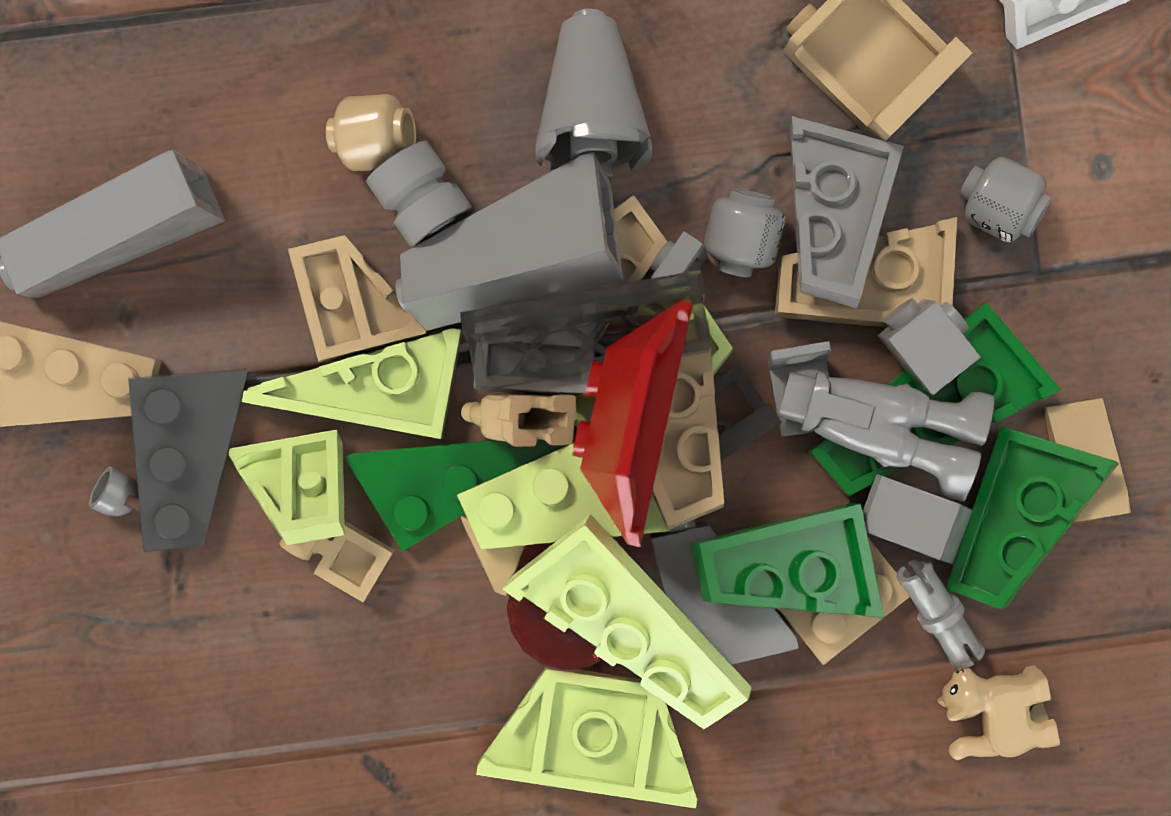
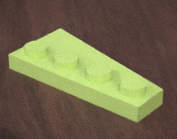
(612, 603)

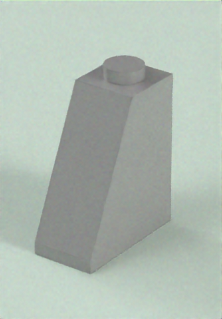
(734, 630)

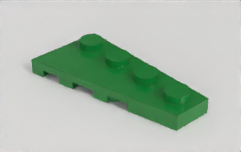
(1002, 370)

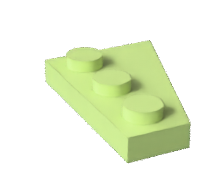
(539, 504)

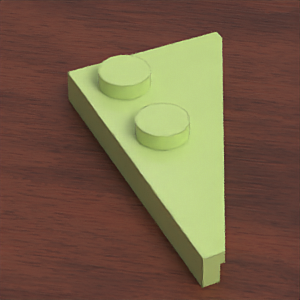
(391, 389)

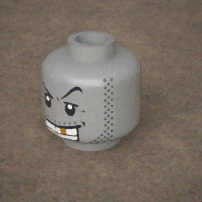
(1005, 199)
(744, 232)

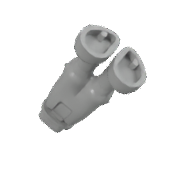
(879, 419)

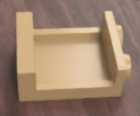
(872, 59)

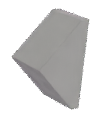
(915, 519)

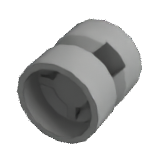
(415, 189)

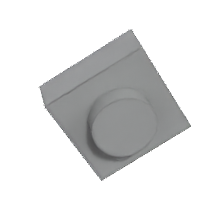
(679, 257)

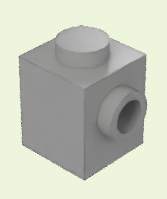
(929, 342)

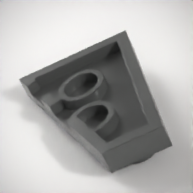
(180, 451)

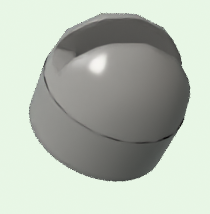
(112, 491)

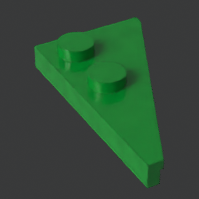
(420, 485)

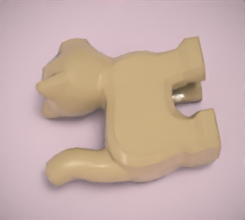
(524, 418)
(1005, 711)

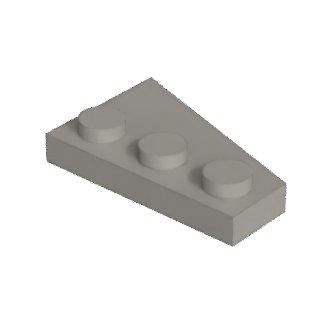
(838, 206)

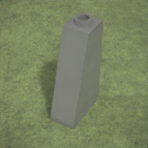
(110, 226)
(524, 247)

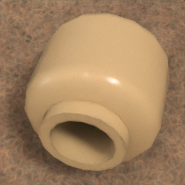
(369, 130)

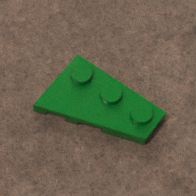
(1021, 513)
(795, 564)

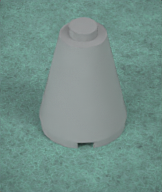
(592, 99)

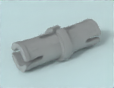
(940, 613)

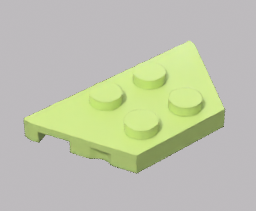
(594, 738)

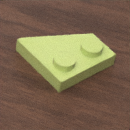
(297, 484)

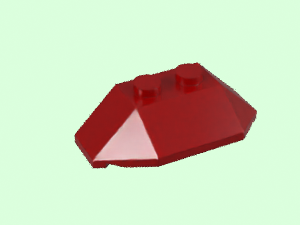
(631, 417)

